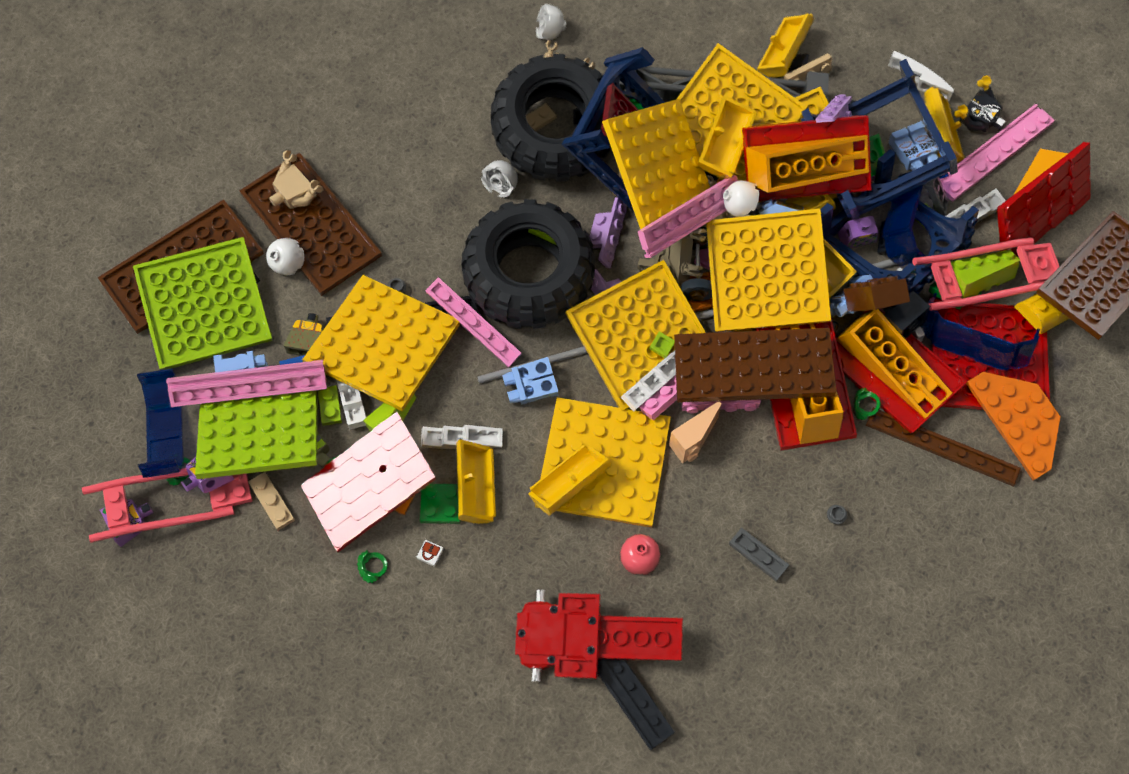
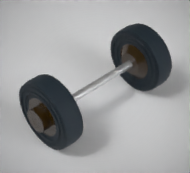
(698, 288)

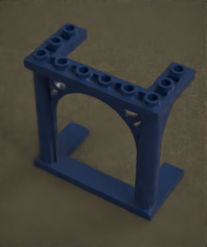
(586, 141)
(888, 191)
(954, 231)

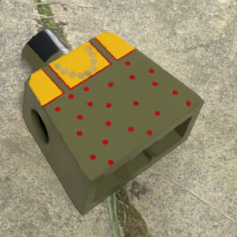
(303, 335)

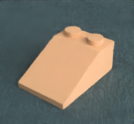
(689, 438)

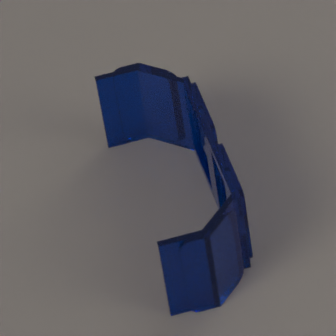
(898, 227)
(977, 344)
(163, 426)

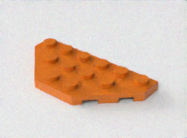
(1022, 418)

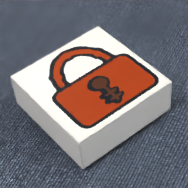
(430, 553)

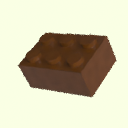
(876, 293)

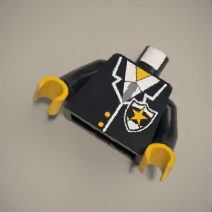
(982, 109)

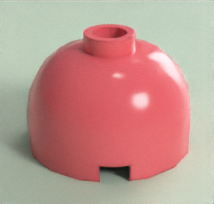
(640, 554)

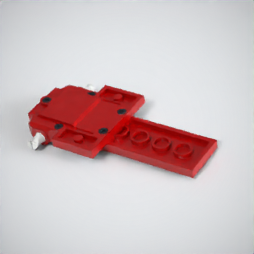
(576, 636)

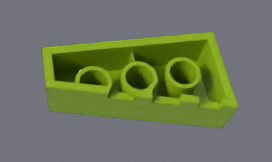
(984, 271)

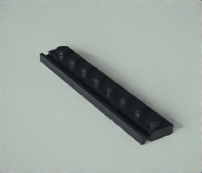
(635, 701)

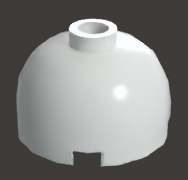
(550, 22)
(500, 174)
(741, 198)
(285, 256)

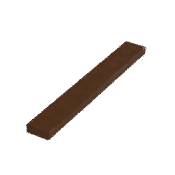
(946, 448)

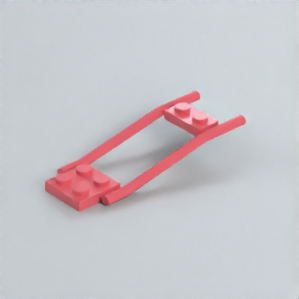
(1037, 262)
(117, 512)

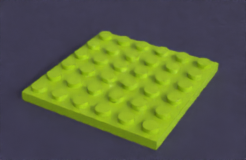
(202, 303)
(257, 434)

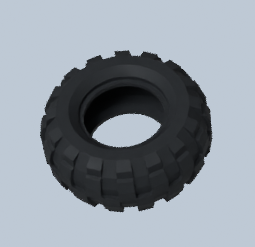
(519, 92)
(536, 302)

